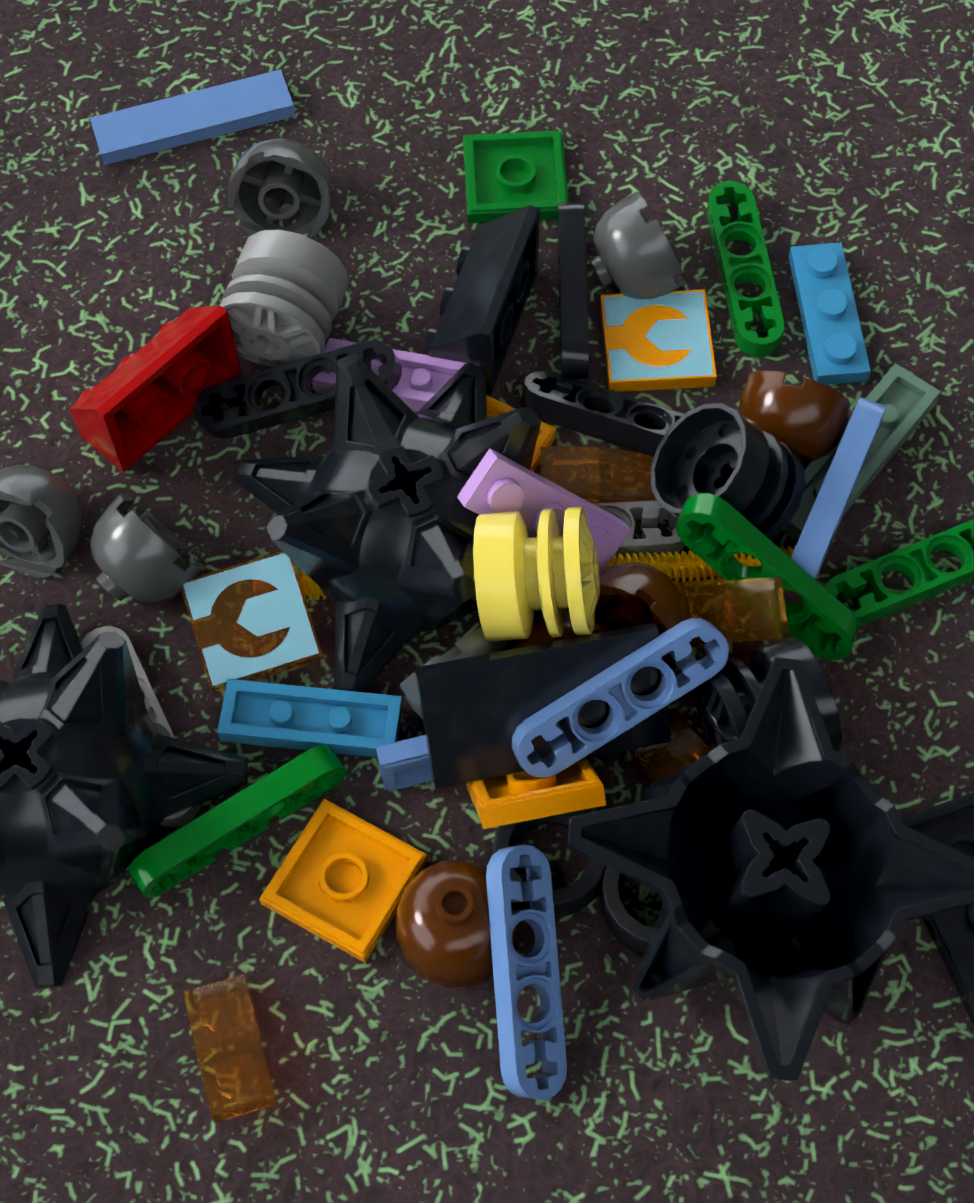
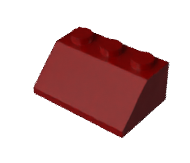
(157, 385)

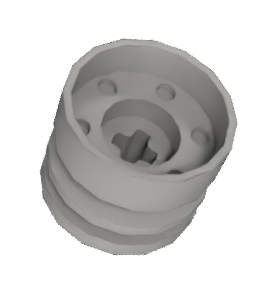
(283, 297)

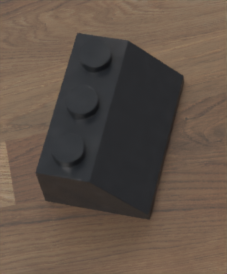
(489, 294)

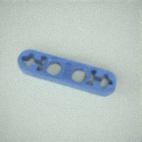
(838, 486)
(624, 706)
(536, 969)

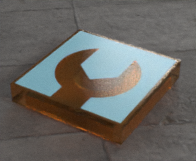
(251, 620)

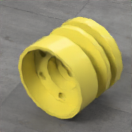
(535, 574)

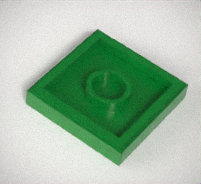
(514, 172)

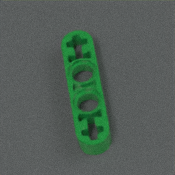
(745, 268)
(719, 531)
(914, 563)
(236, 820)

